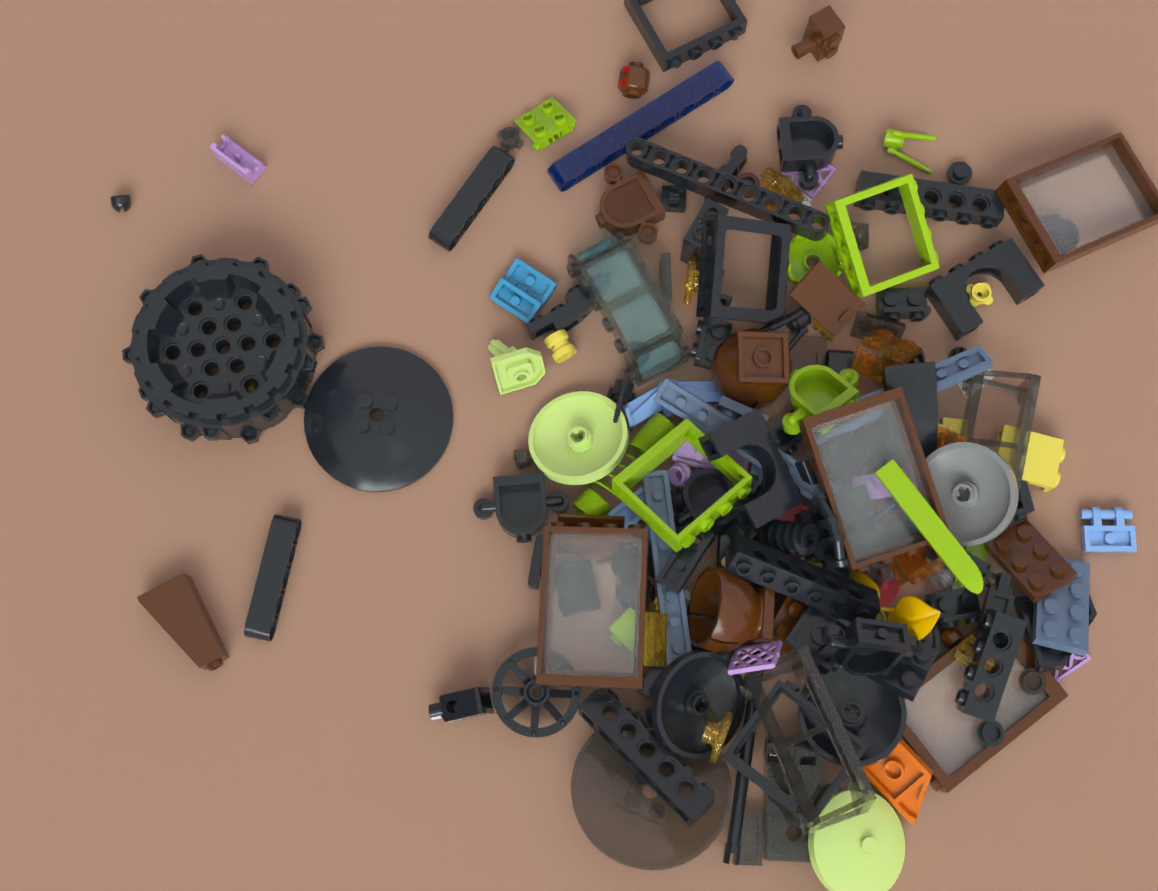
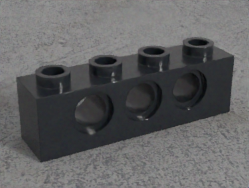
(995, 679)

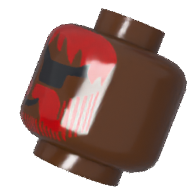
(633, 80)

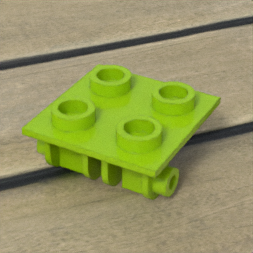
(544, 122)

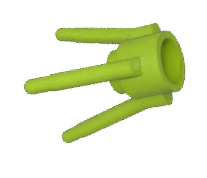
(895, 139)

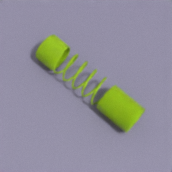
(591, 501)

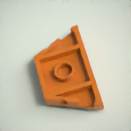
(901, 780)

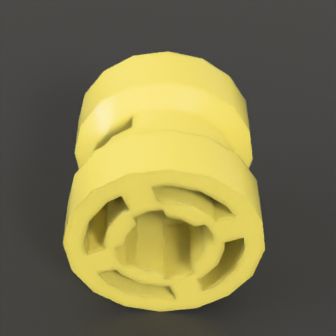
(560, 346)

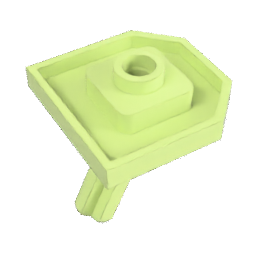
(514, 367)

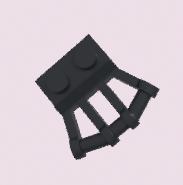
(823, 549)

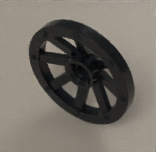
(507, 718)

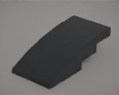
(920, 392)

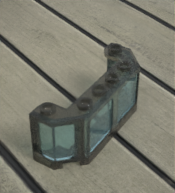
(631, 307)

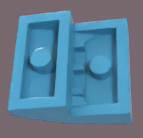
(523, 291)

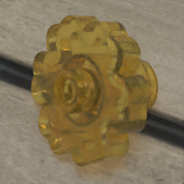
(781, 185)

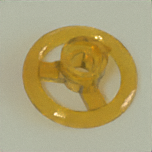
(691, 281)
(716, 734)

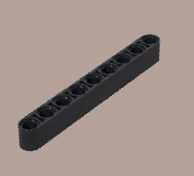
(719, 179)

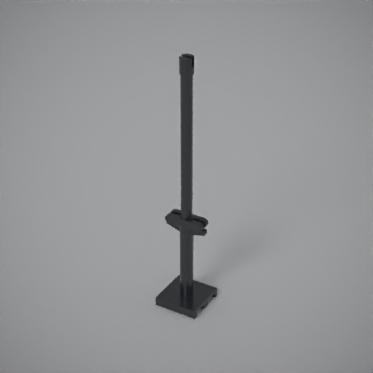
(741, 785)

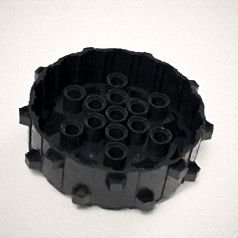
(221, 291)

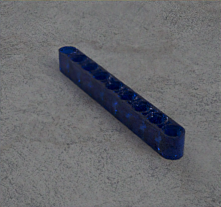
(641, 124)

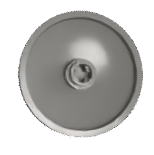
(974, 491)

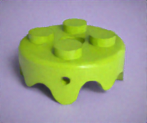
(803, 248)

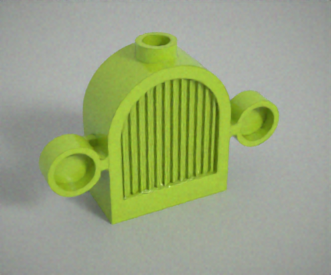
(818, 390)

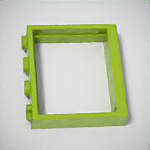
(848, 246)
(653, 457)

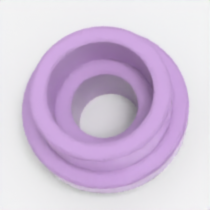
(675, 474)

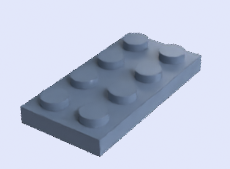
(1063, 615)

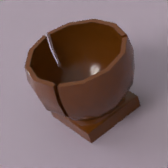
(752, 367)
(741, 612)

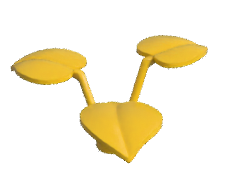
(909, 610)

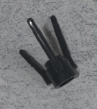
(794, 321)
(621, 393)

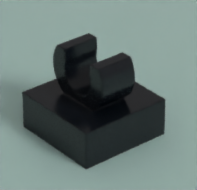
(674, 198)

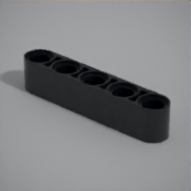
(471, 198)
(272, 578)

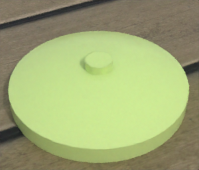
(577, 438)
(860, 851)

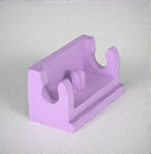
(238, 159)

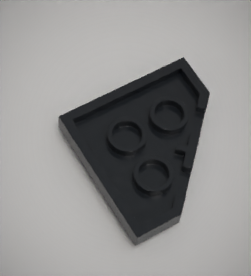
(1044, 657)

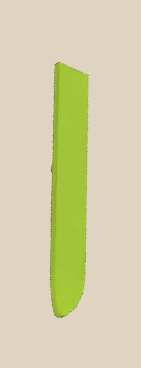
(931, 526)

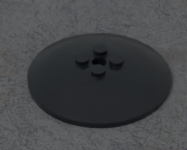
(385, 452)

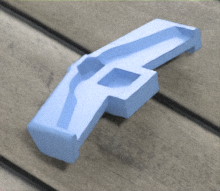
(645, 407)

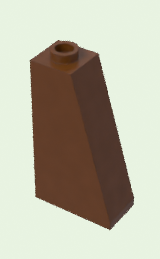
(185, 618)

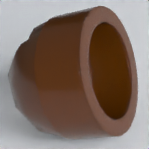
(950, 636)

